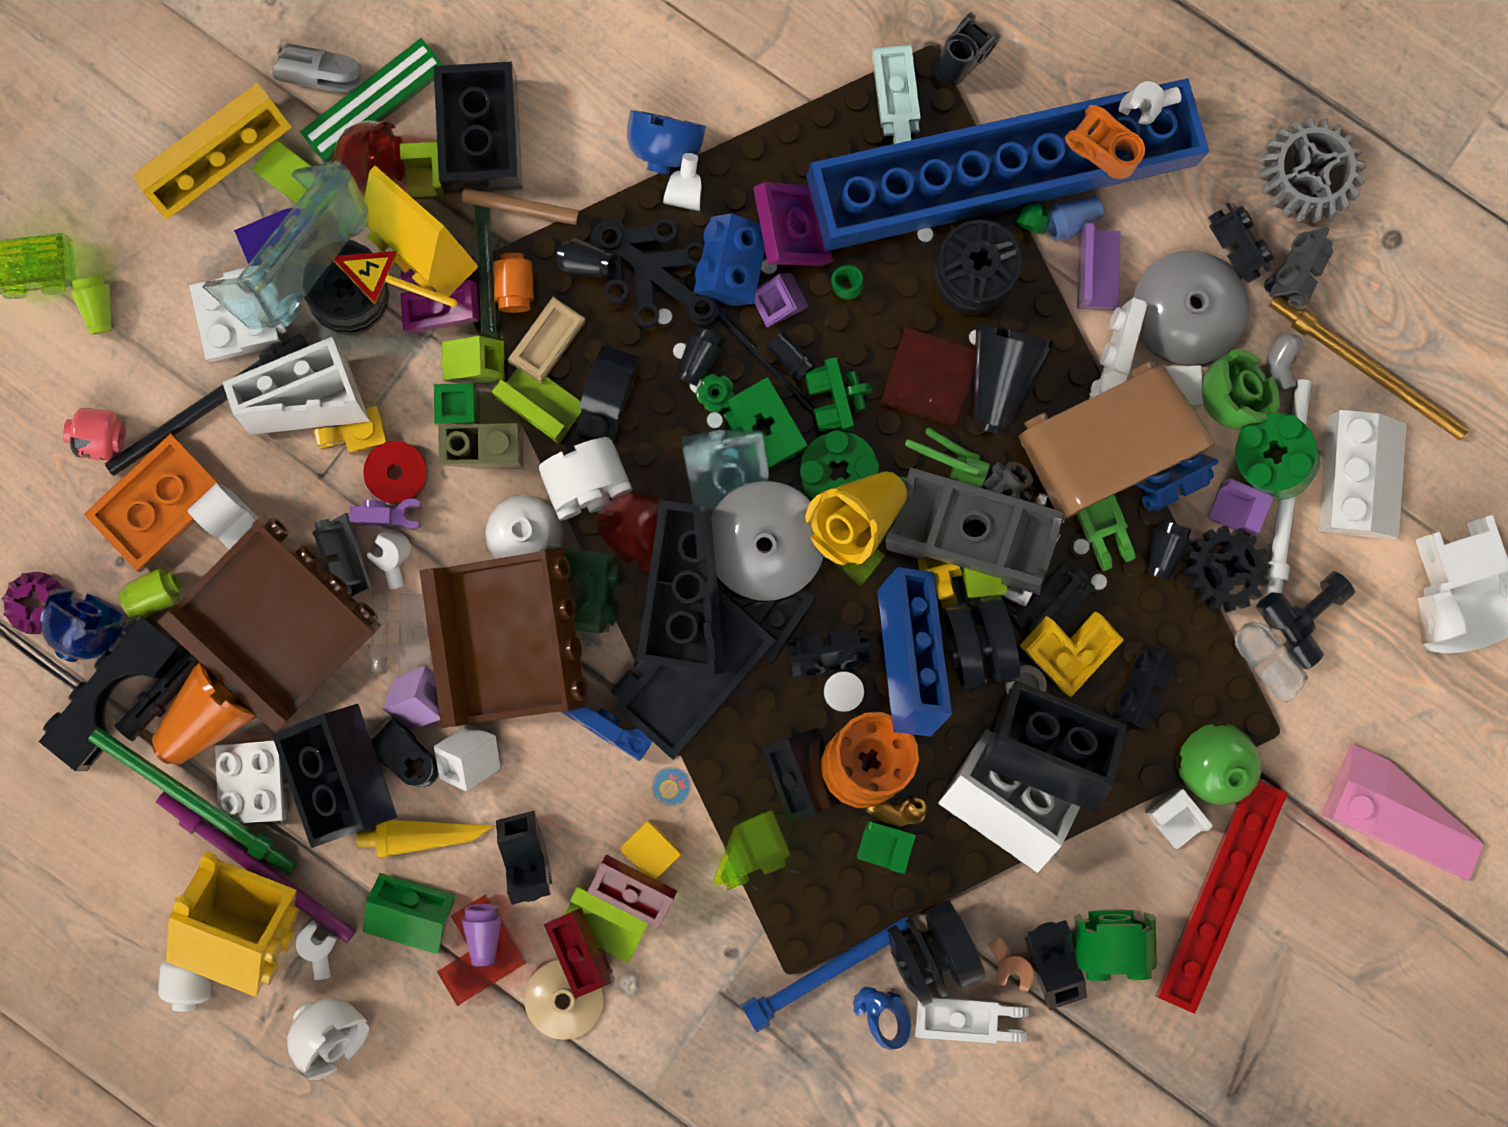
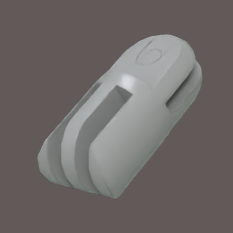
(316, 68)

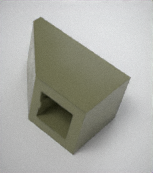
(481, 446)

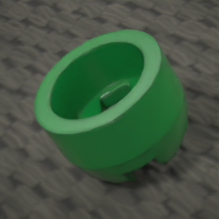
(1034, 218)
(855, 280)

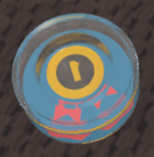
(671, 786)

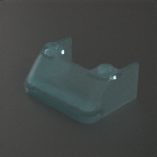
(297, 250)

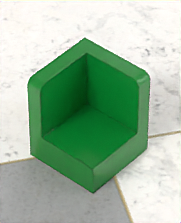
(456, 404)
(886, 846)

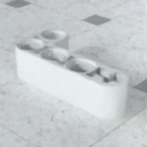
(223, 514)

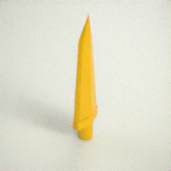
(404, 836)

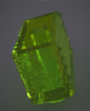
(36, 264)

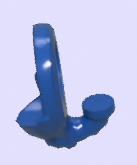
(874, 1003)

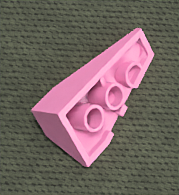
(1392, 809)

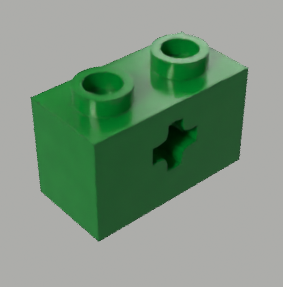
(764, 403)

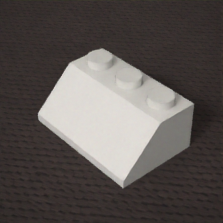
(1362, 475)
(1006, 811)

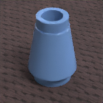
(1071, 216)

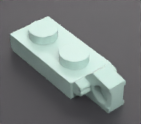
(896, 91)

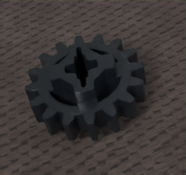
(1212, 577)

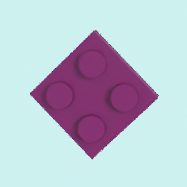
(790, 225)

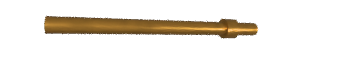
(1305, 323)

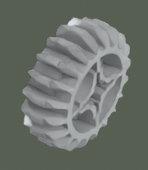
(1303, 141)

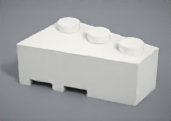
(297, 392)

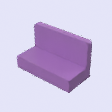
(1098, 269)

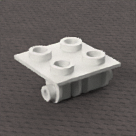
(251, 782)

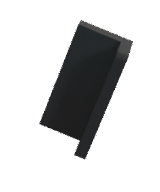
(798, 774)

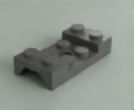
(1013, 548)

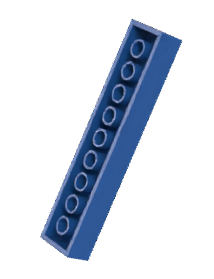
(988, 169)

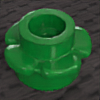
(710, 383)

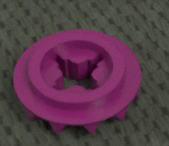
(23, 588)

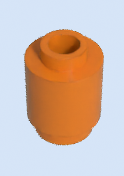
(513, 283)

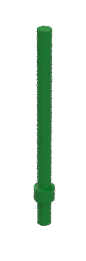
(259, 845)

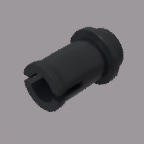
(791, 356)

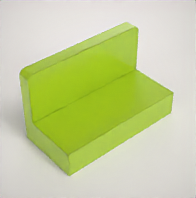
(542, 405)
(611, 927)

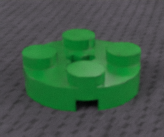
(835, 448)

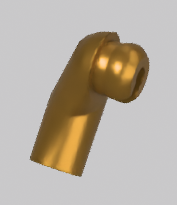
(902, 814)

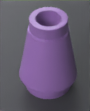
(482, 932)

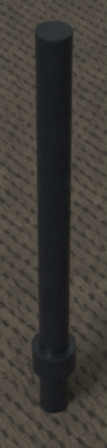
(195, 411)

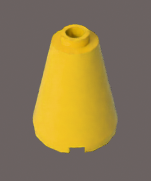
(855, 516)

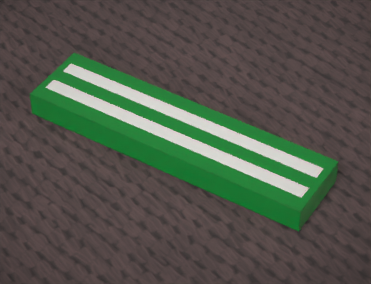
(374, 98)

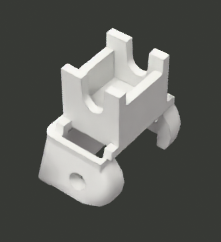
(1467, 590)

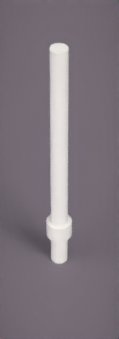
(1279, 569)

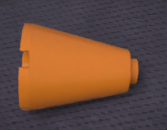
(198, 718)

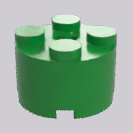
(1298, 464)
(1115, 944)

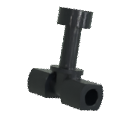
(1298, 623)

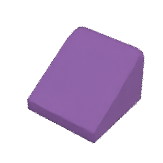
(779, 299)

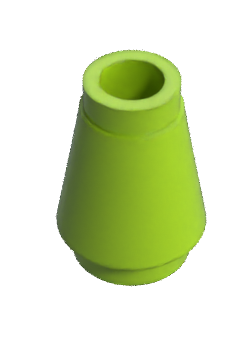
(93, 303)

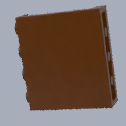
(270, 622)
(503, 638)

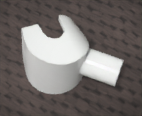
(1150, 100)
(685, 185)
(392, 552)
(315, 950)

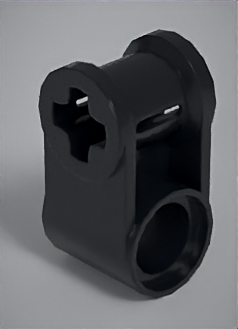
(964, 51)
(399, 749)

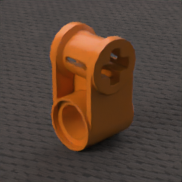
(1104, 140)

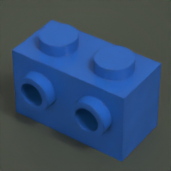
(730, 260)

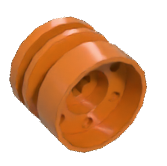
(890, 755)

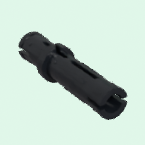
(133, 722)

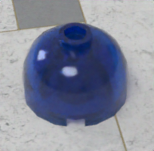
(79, 626)

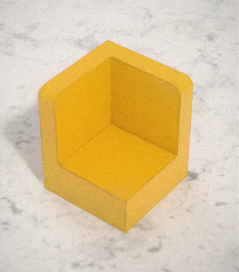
(650, 850)

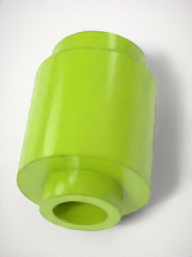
(150, 593)

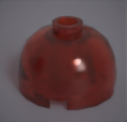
(368, 146)
(630, 527)

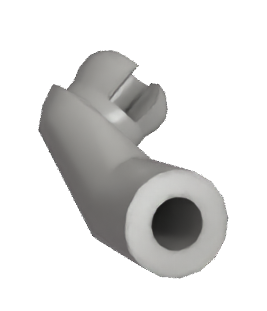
(1280, 358)

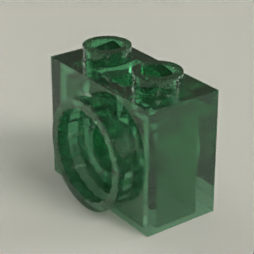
(598, 576)

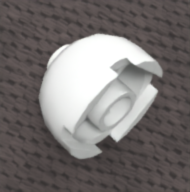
(523, 527)
(323, 1034)

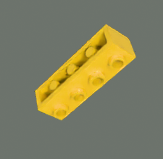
(211, 151)

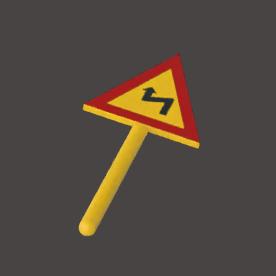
(371, 271)

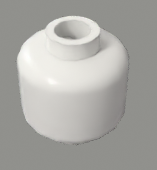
(182, 987)

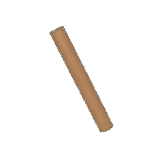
(520, 206)

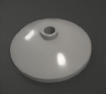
(1177, 329)
(771, 512)

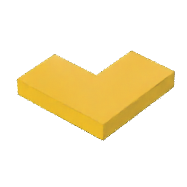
(1072, 659)

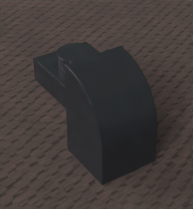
(607, 393)
(524, 857)
(1056, 964)

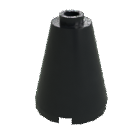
(1005, 374)

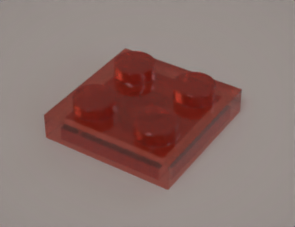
(929, 377)

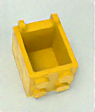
(231, 925)

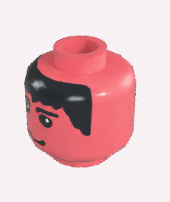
(95, 434)

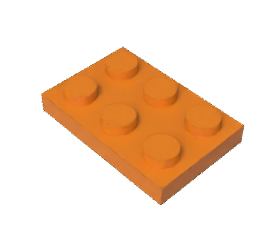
(151, 503)

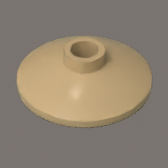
(548, 1016)

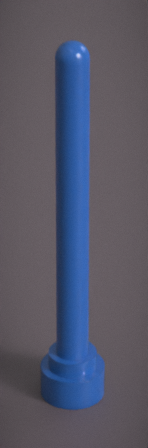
(761, 1010)

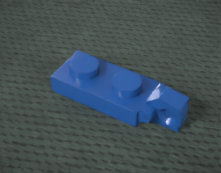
(606, 727)

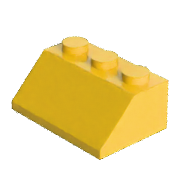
(419, 238)

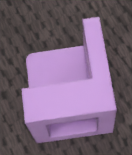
(413, 699)

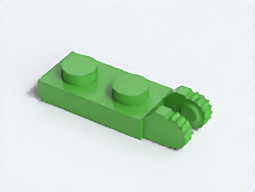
(1101, 521)

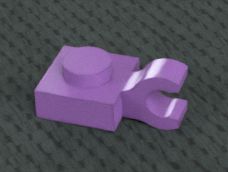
(375, 514)

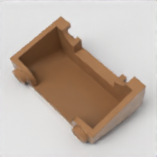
(1114, 440)

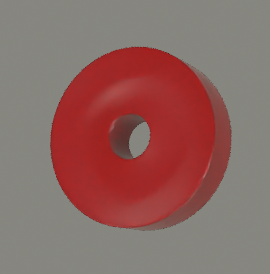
(386, 457)

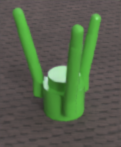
(965, 469)

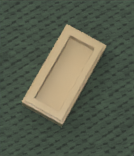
(546, 340)

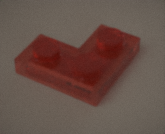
(467, 980)

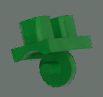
(829, 379)

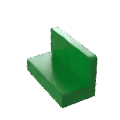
(407, 913)

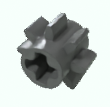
(1010, 480)

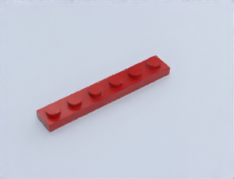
(1220, 897)

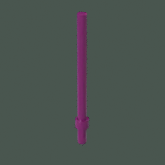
(195, 823)

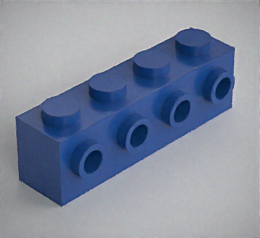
(914, 652)

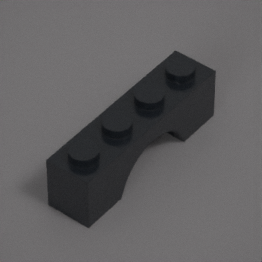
(142, 651)

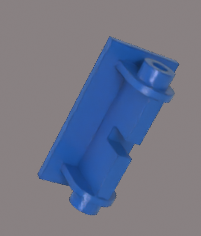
(1188, 475)

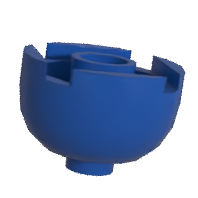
(662, 139)

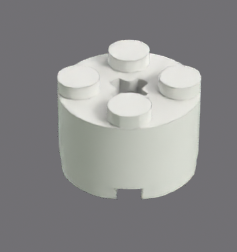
(584, 478)

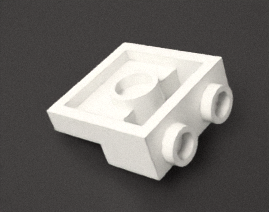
(223, 333)

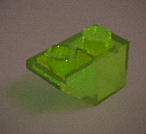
(752, 846)

